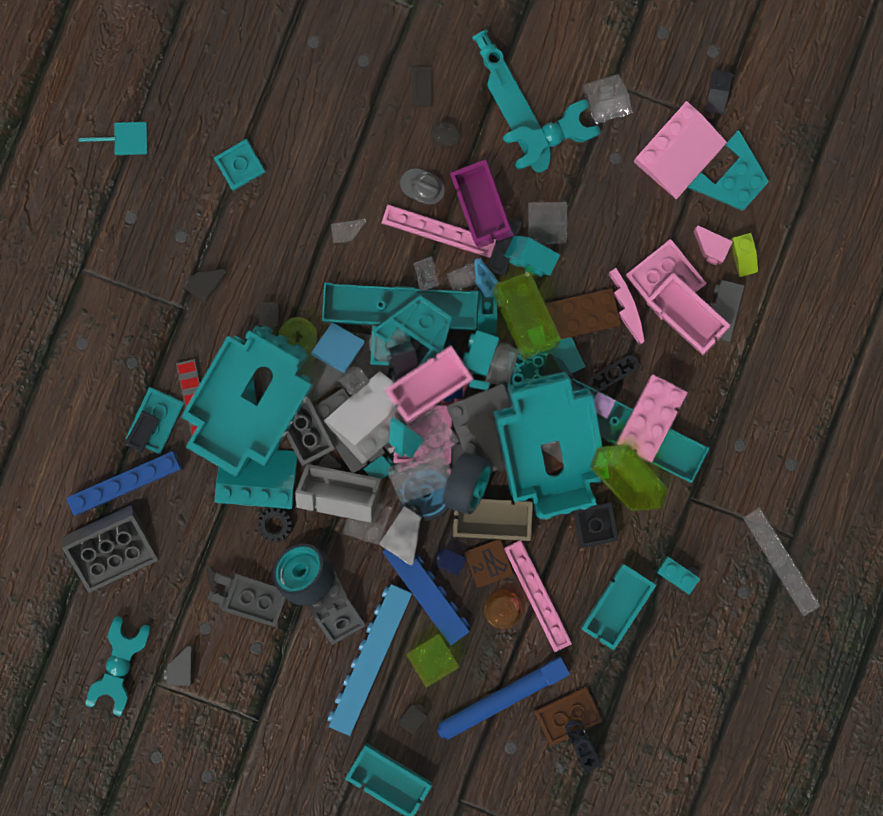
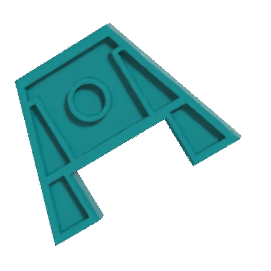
(739, 183)
(420, 321)

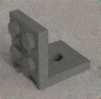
(334, 608)

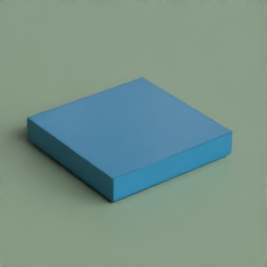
(338, 348)

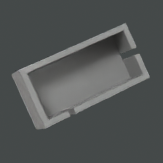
(338, 493)

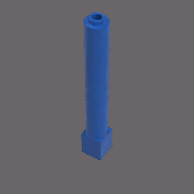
(503, 698)

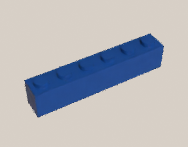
(124, 483)
(430, 597)

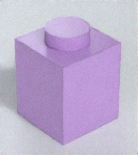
(603, 405)

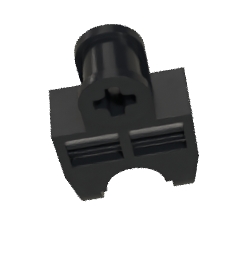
(586, 754)

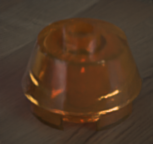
(503, 609)

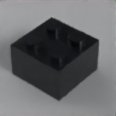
(595, 525)

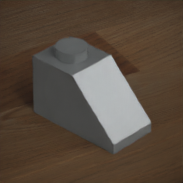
(181, 668)

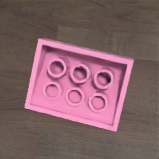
(680, 150)

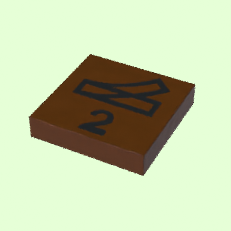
(488, 563)

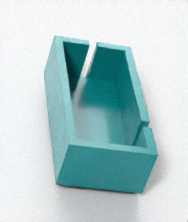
(618, 606)
(388, 780)

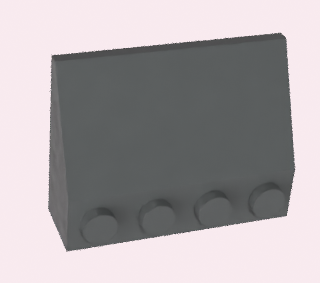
(467, 408)
(109, 548)

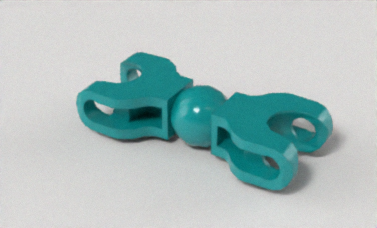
(551, 134)
(117, 666)

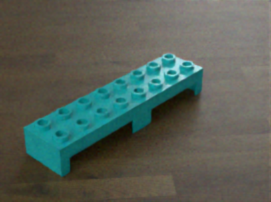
(377, 304)
(676, 453)

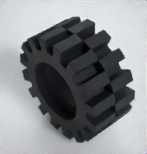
(263, 524)

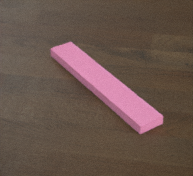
(434, 230)
(537, 596)

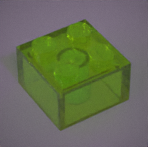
(432, 660)

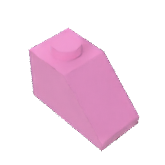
(712, 245)

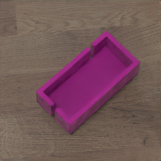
(482, 203)

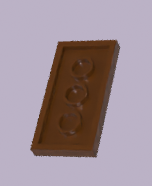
(584, 314)

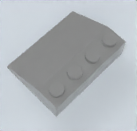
(365, 418)

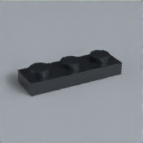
(498, 262)

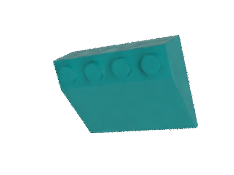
(260, 484)

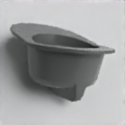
(422, 186)

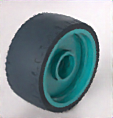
(467, 483)
(303, 574)

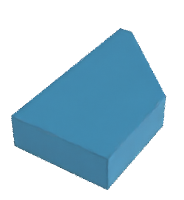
(484, 278)

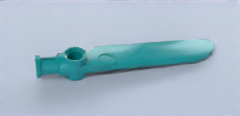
(509, 96)

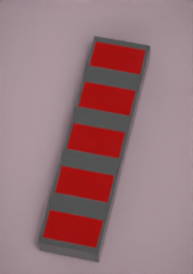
(189, 383)

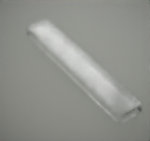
(781, 561)

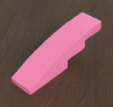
(629, 314)

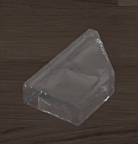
(346, 230)

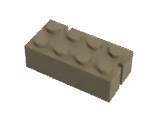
(496, 521)

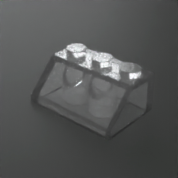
(420, 475)

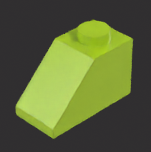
(744, 254)

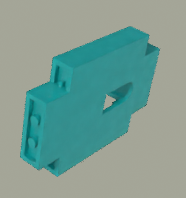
(541, 414)
(233, 428)

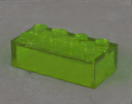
(526, 315)
(629, 477)

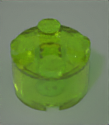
(305, 328)

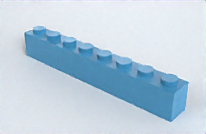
(371, 657)

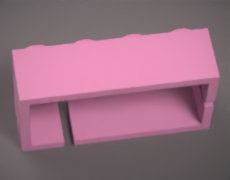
(688, 314)
(428, 384)
(651, 417)

